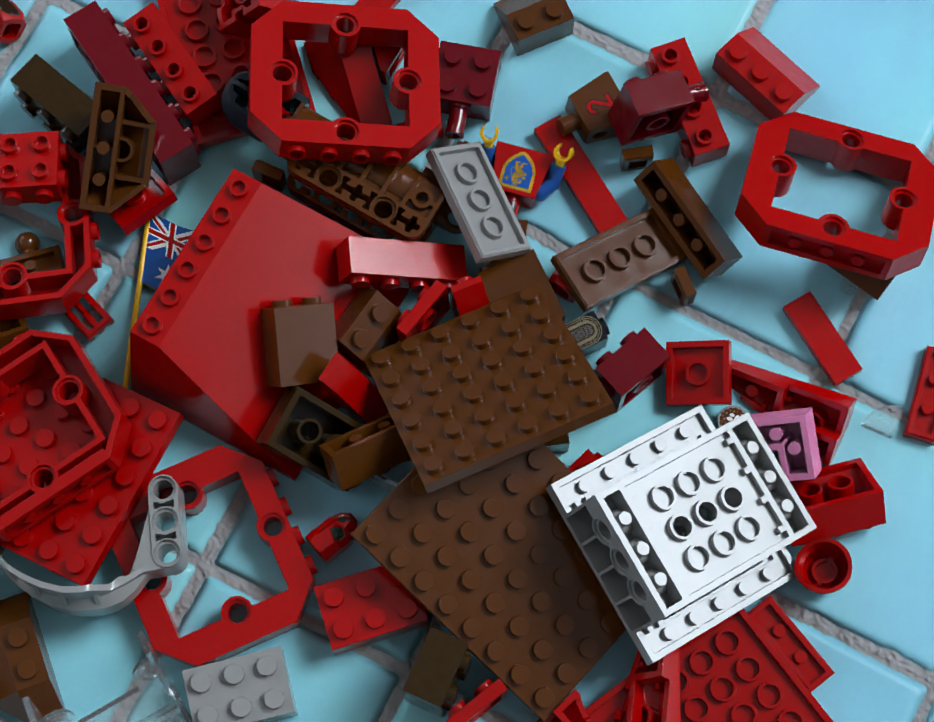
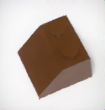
(534, 22)
(366, 327)

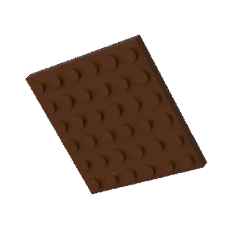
(487, 387)

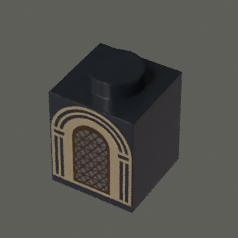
(589, 332)

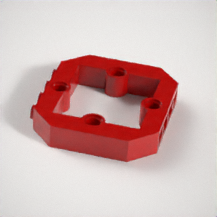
(364, 26)
(829, 238)
(61, 288)
(94, 401)
(263, 620)

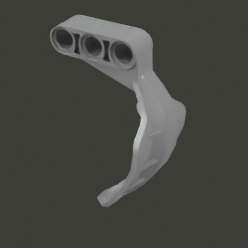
(103, 599)

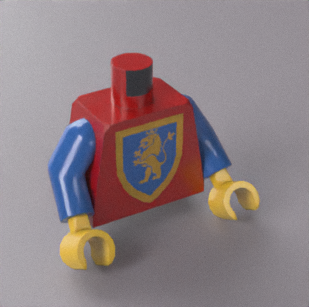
(523, 172)

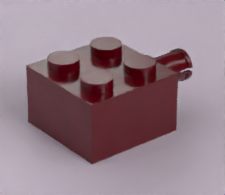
(467, 84)
(653, 106)
(631, 367)

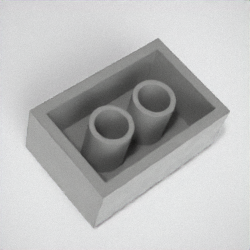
(241, 689)

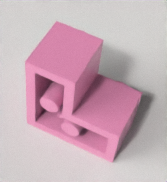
(795, 438)

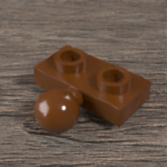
(34, 259)

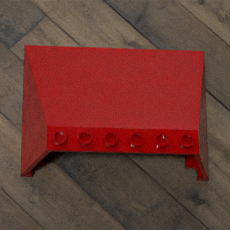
(203, 330)

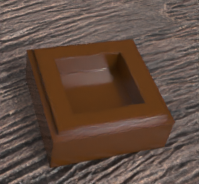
(636, 158)
(269, 175)
(683, 286)

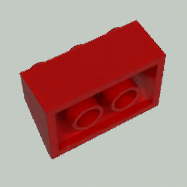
(763, 74)
(841, 500)

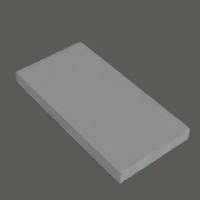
(478, 202)

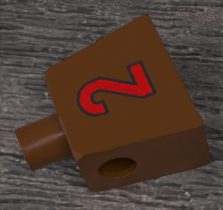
(589, 109)

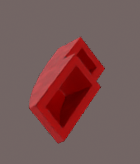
(352, 390)

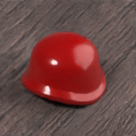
(823, 566)

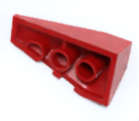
(350, 81)

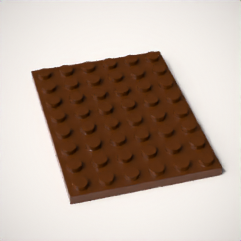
(500, 573)

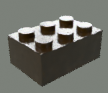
(54, 101)
(299, 427)
(436, 672)

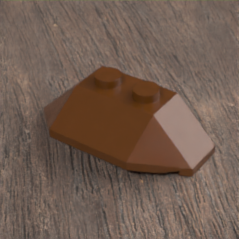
(117, 149)
(25, 661)

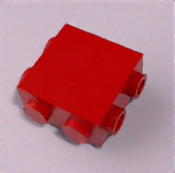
(32, 168)

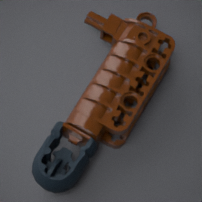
(389, 197)

